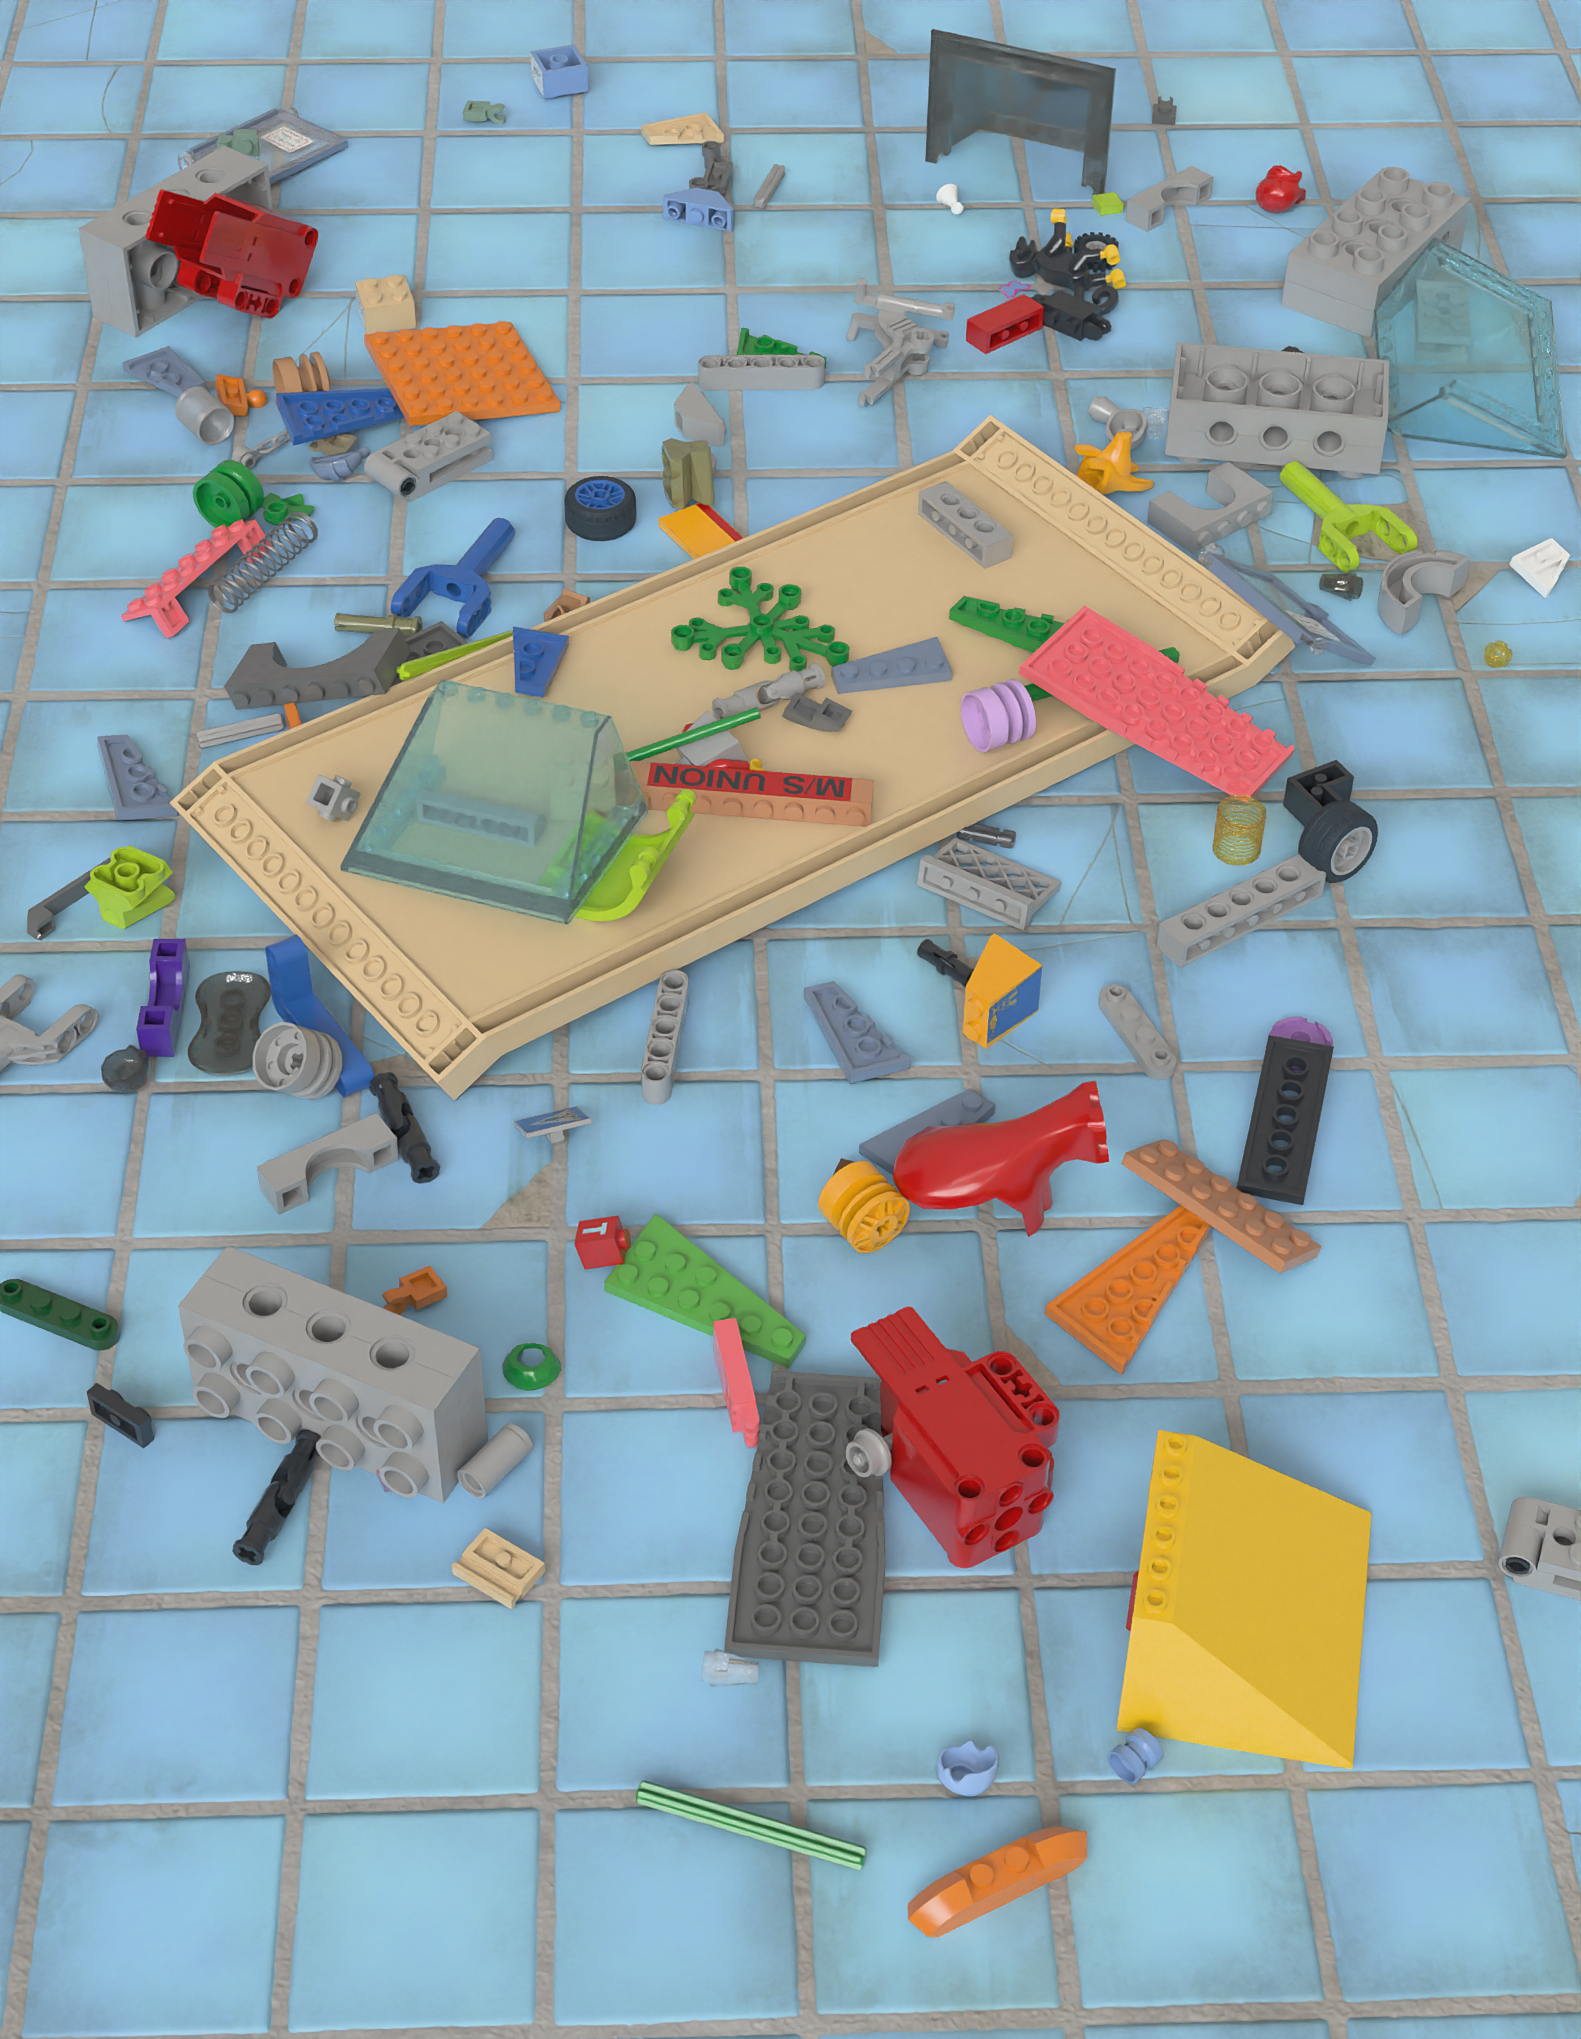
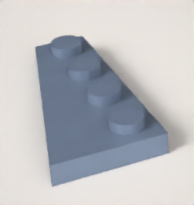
(130, 782)
(851, 1036)
(958, 1110)

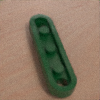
(58, 1315)

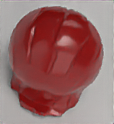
(1279, 190)

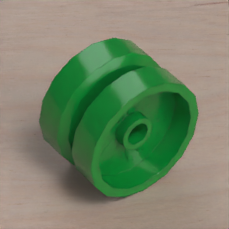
(228, 494)

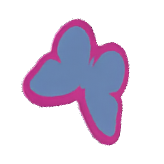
(1011, 289)

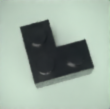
(1316, 788)

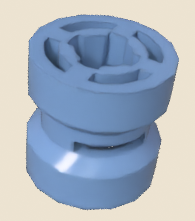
(1135, 1756)

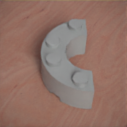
(1414, 575)

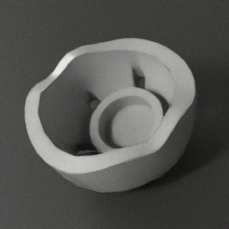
(1131, 421)

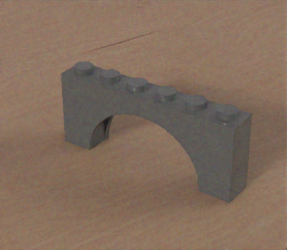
(368, 670)

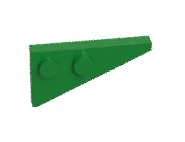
(766, 346)

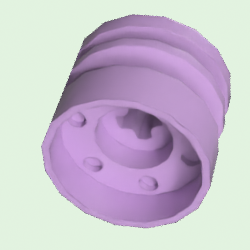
(998, 715)

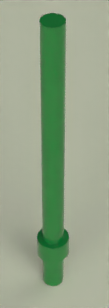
(694, 735)

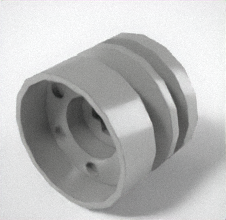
(297, 1061)

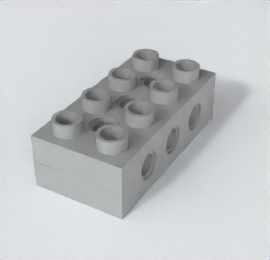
(1368, 246)
(135, 278)
(1278, 409)
(337, 1366)

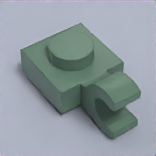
(481, 110)
(242, 141)

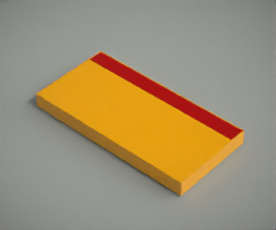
(698, 530)

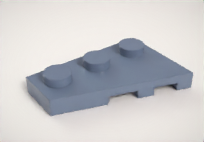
(164, 370)

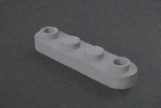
(1137, 1032)

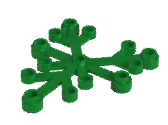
(760, 627)

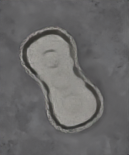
(229, 1022)

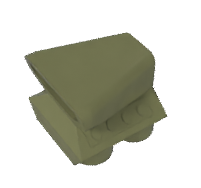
(687, 472)

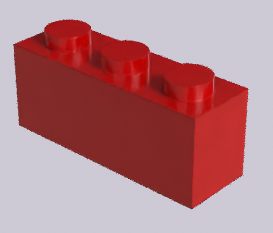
(1004, 323)

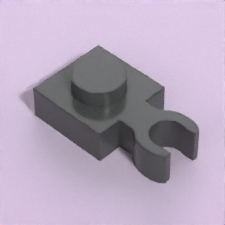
(1164, 112)

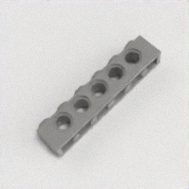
(1239, 910)

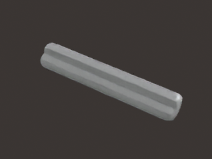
(769, 186)
(239, 730)

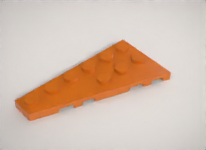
(1125, 1294)

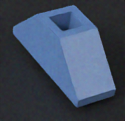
(699, 208)

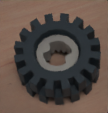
(1093, 241)

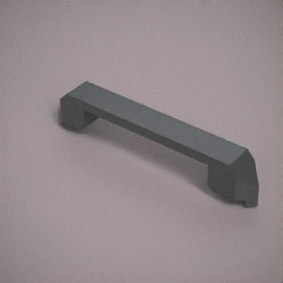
(40, 917)

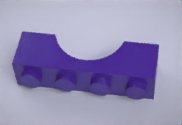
(161, 1018)

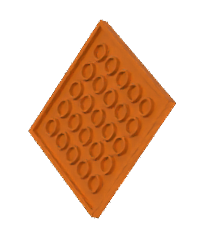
(461, 369)

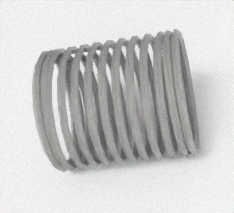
(214, 405)

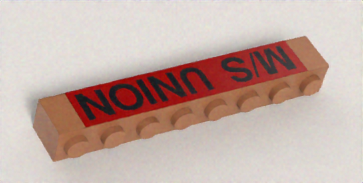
(758, 793)

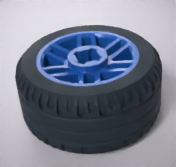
(600, 508)

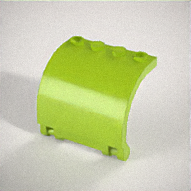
(637, 866)

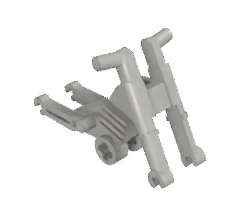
(903, 342)

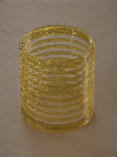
(1258, 828)

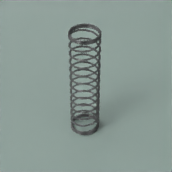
(218, 581)

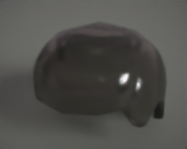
(126, 1070)

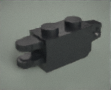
(1072, 316)

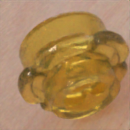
(1494, 660)

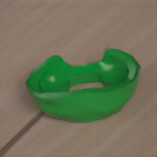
(531, 1377)

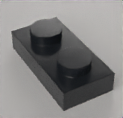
(120, 1415)

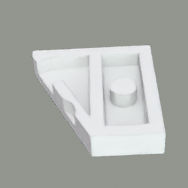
(1541, 565)

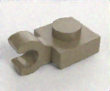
(335, 444)

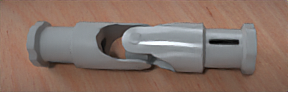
(782, 688)

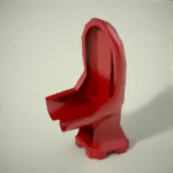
(1003, 1159)

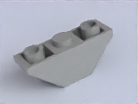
(697, 418)

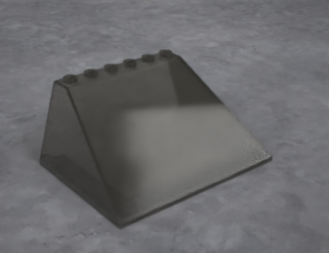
(1020, 96)

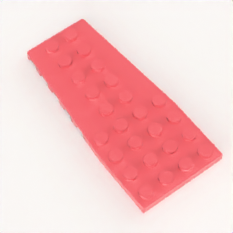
(1153, 704)

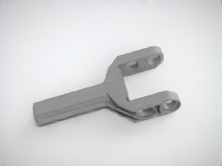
(23, 1045)

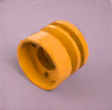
(863, 1206)

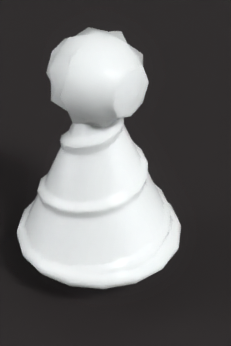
(949, 196)

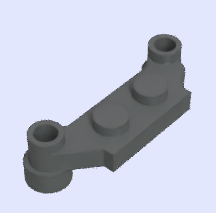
(717, 169)

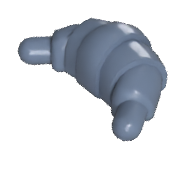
(339, 465)

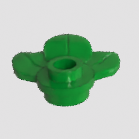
(278, 509)

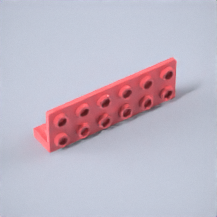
(160, 597)

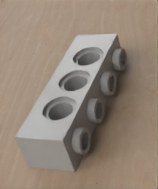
(965, 524)

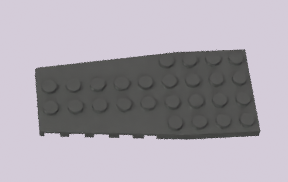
(810, 1529)

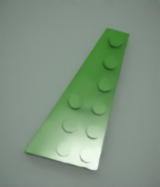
(688, 1286)

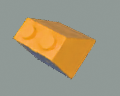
(1000, 992)

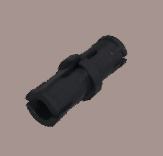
(933, 953)

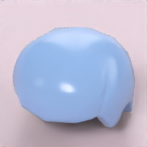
(967, 1768)

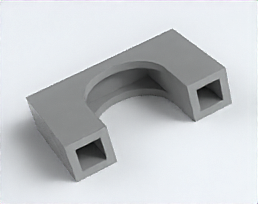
(1196, 528)

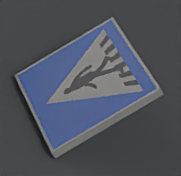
(552, 1123)

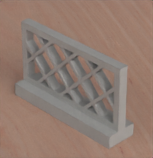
(986, 895)

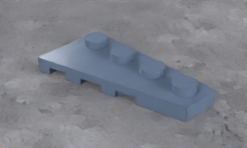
(899, 667)

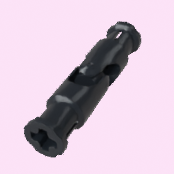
(410, 1137)
(281, 1494)

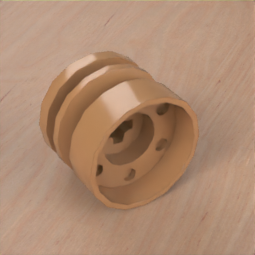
(308, 377)

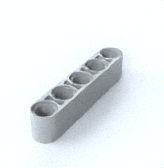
(761, 372)
(665, 1037)

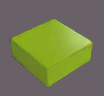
(1107, 203)

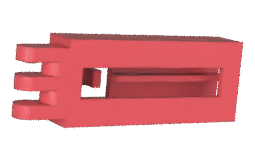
(736, 1380)

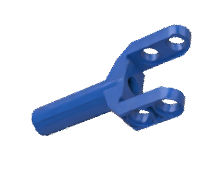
(459, 581)

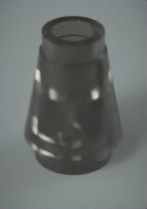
(1342, 585)

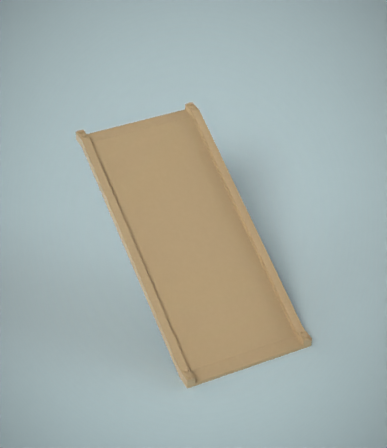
(480, 980)

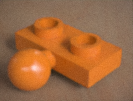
(233, 395)

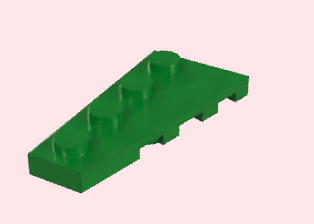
(1006, 625)

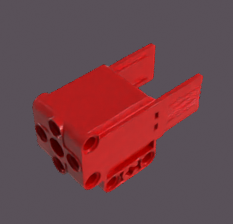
(234, 250)
(967, 1449)

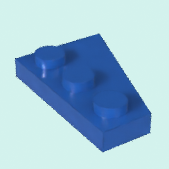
(536, 659)

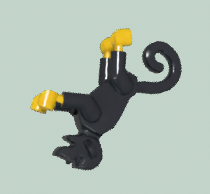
(1069, 270)

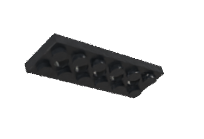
(1300, 1133)

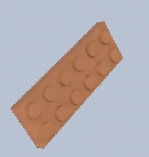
(1222, 1205)

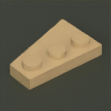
(683, 130)

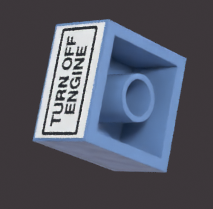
(559, 71)

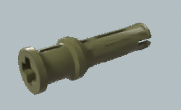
(369, 624)

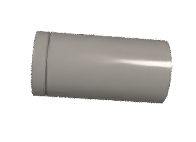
(495, 1460)

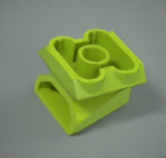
(130, 886)

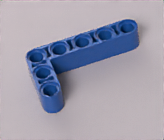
(299, 1006)

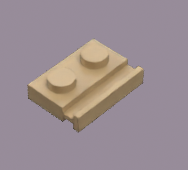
(498, 1568)

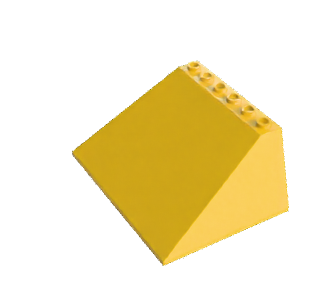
(1246, 1609)

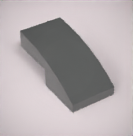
(824, 717)

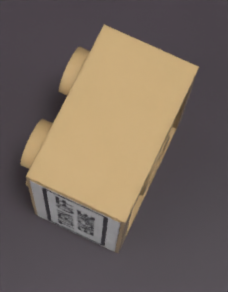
(385, 304)

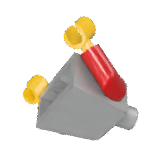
(716, 750)

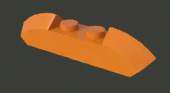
(997, 1879)

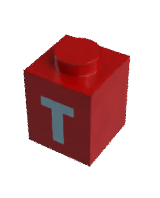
(602, 1242)

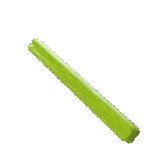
(422, 665)

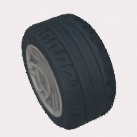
(1339, 840)

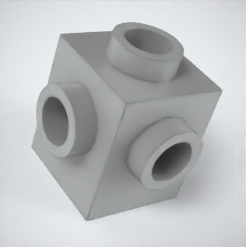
(333, 798)

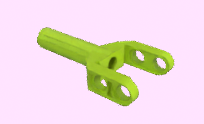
(1345, 520)

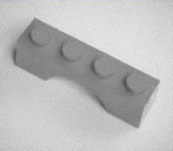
(1186, 187)
(360, 1145)

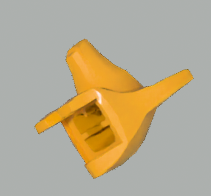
(1111, 467)

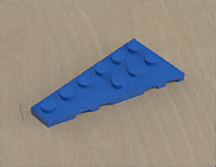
(329, 413)

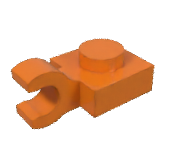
(418, 1289)

